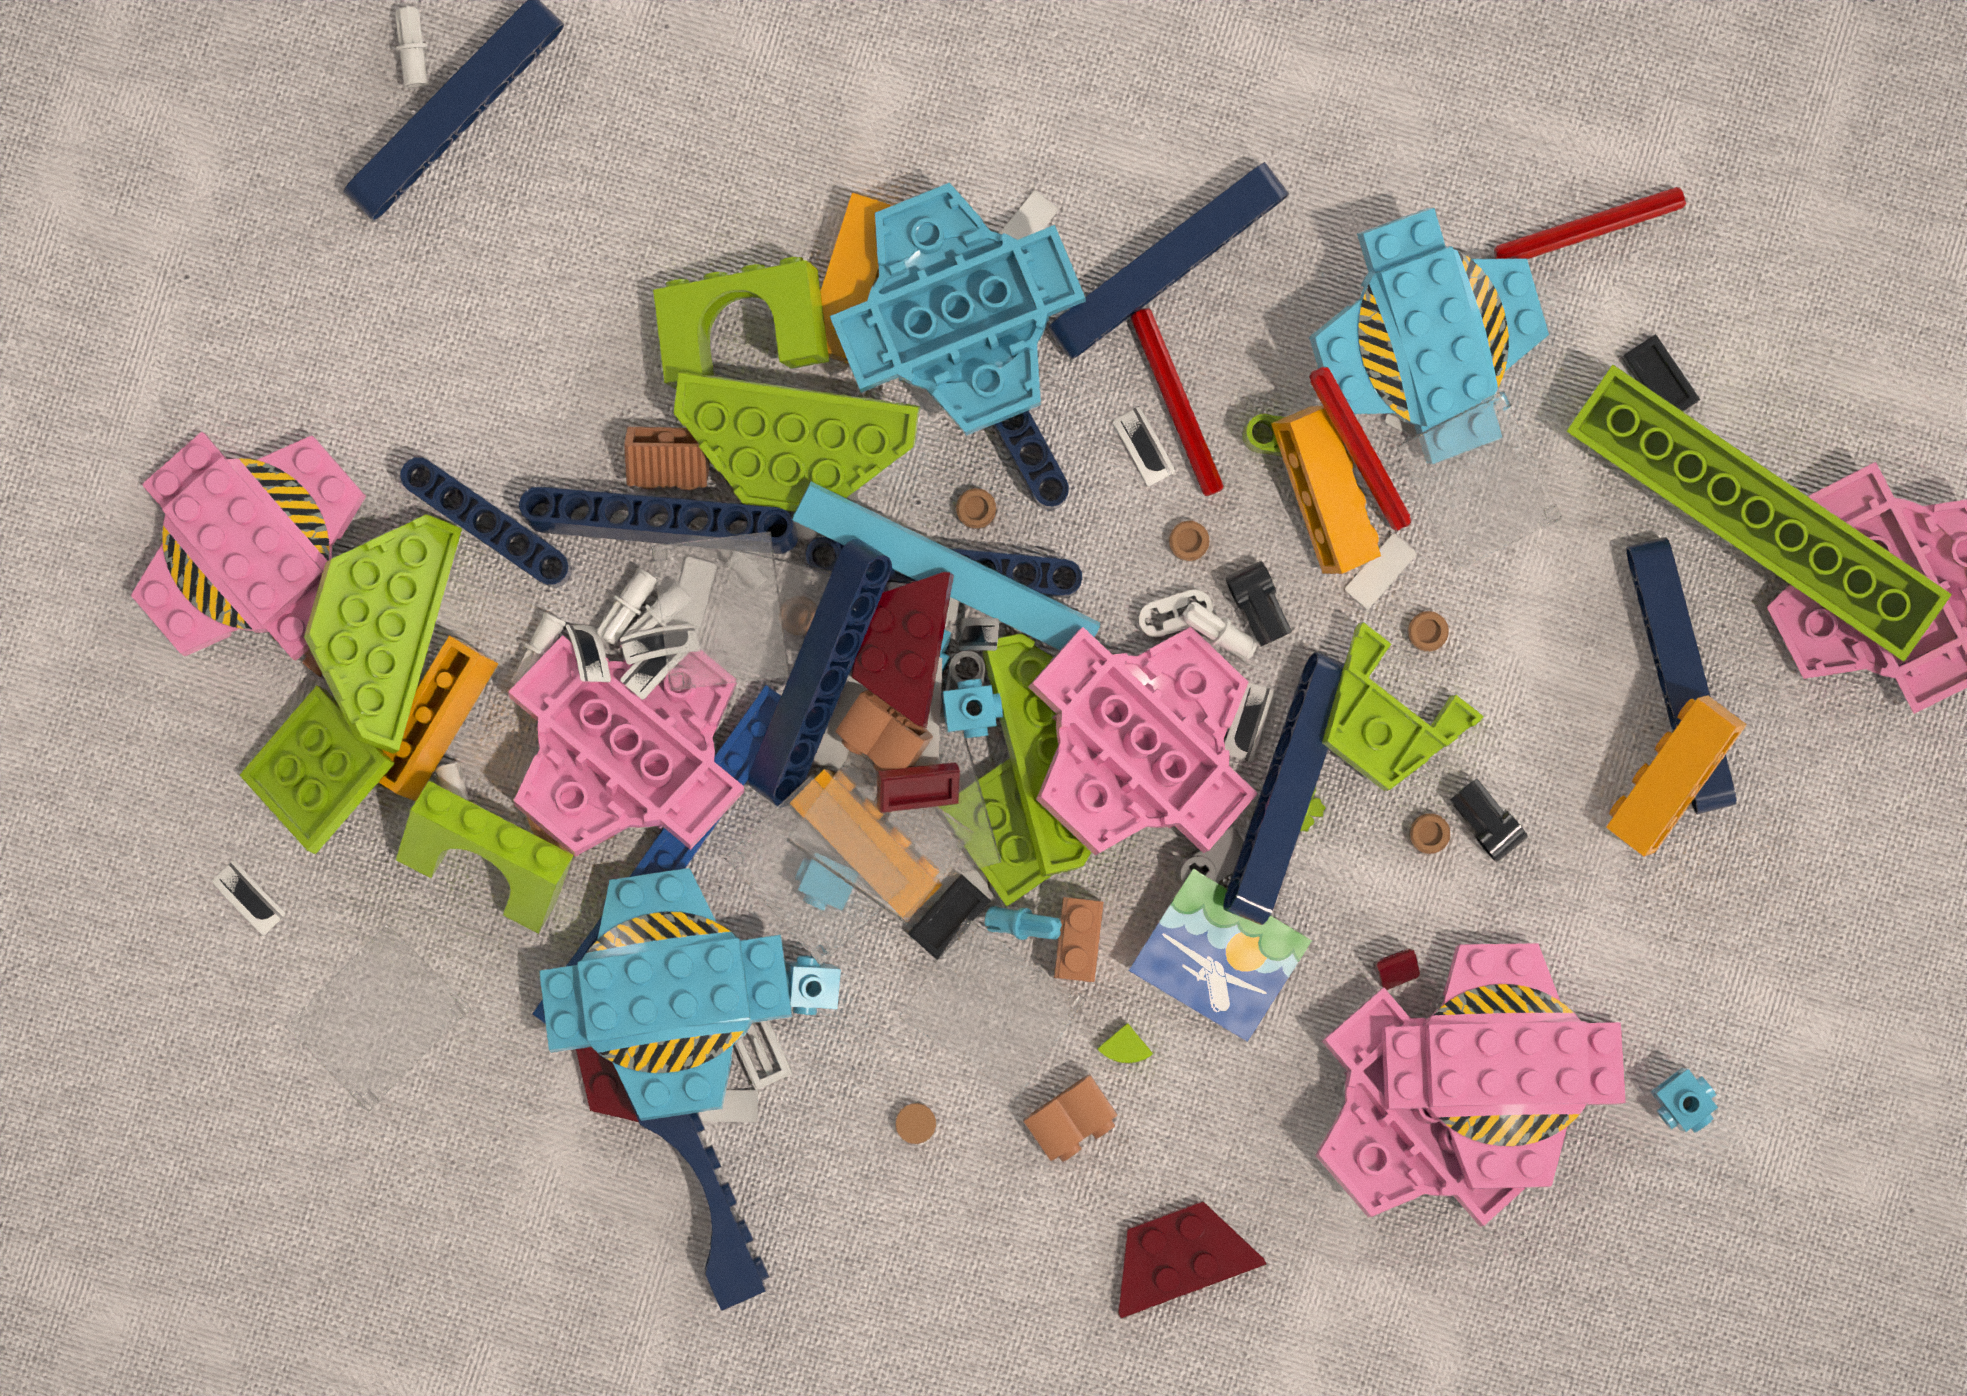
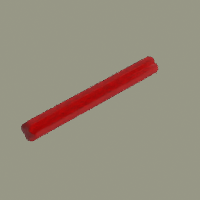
(1592, 225)
(1177, 402)
(1360, 448)

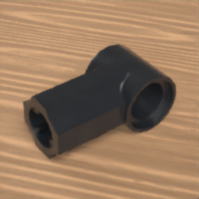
(1255, 594)
(1494, 828)

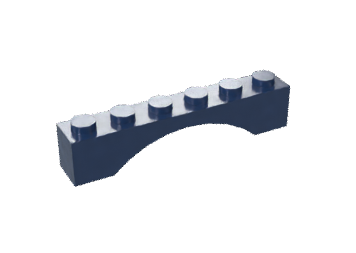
(729, 1265)

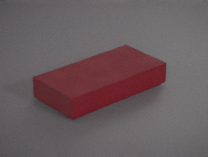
(918, 787)

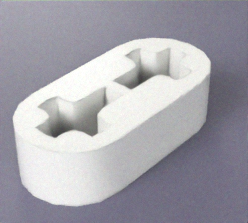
(1171, 604)

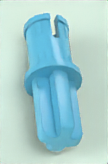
(1022, 923)

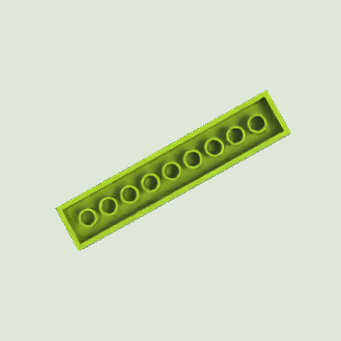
(1759, 513)

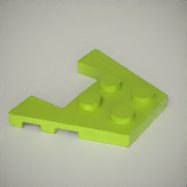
(1376, 729)

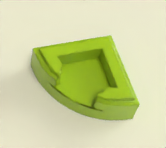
(1125, 1046)

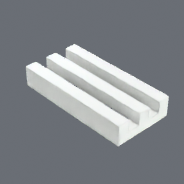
(771, 1075)

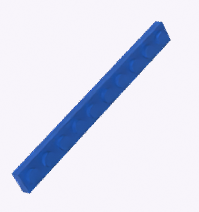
(737, 760)

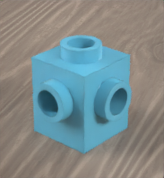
(955, 710)
(821, 989)
(1671, 1095)

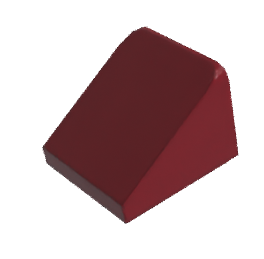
(1397, 968)

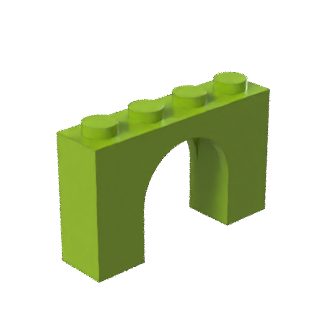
(690, 308)
(529, 863)

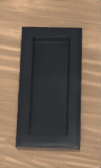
(1657, 370)
(944, 918)

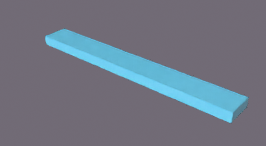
(922, 558)

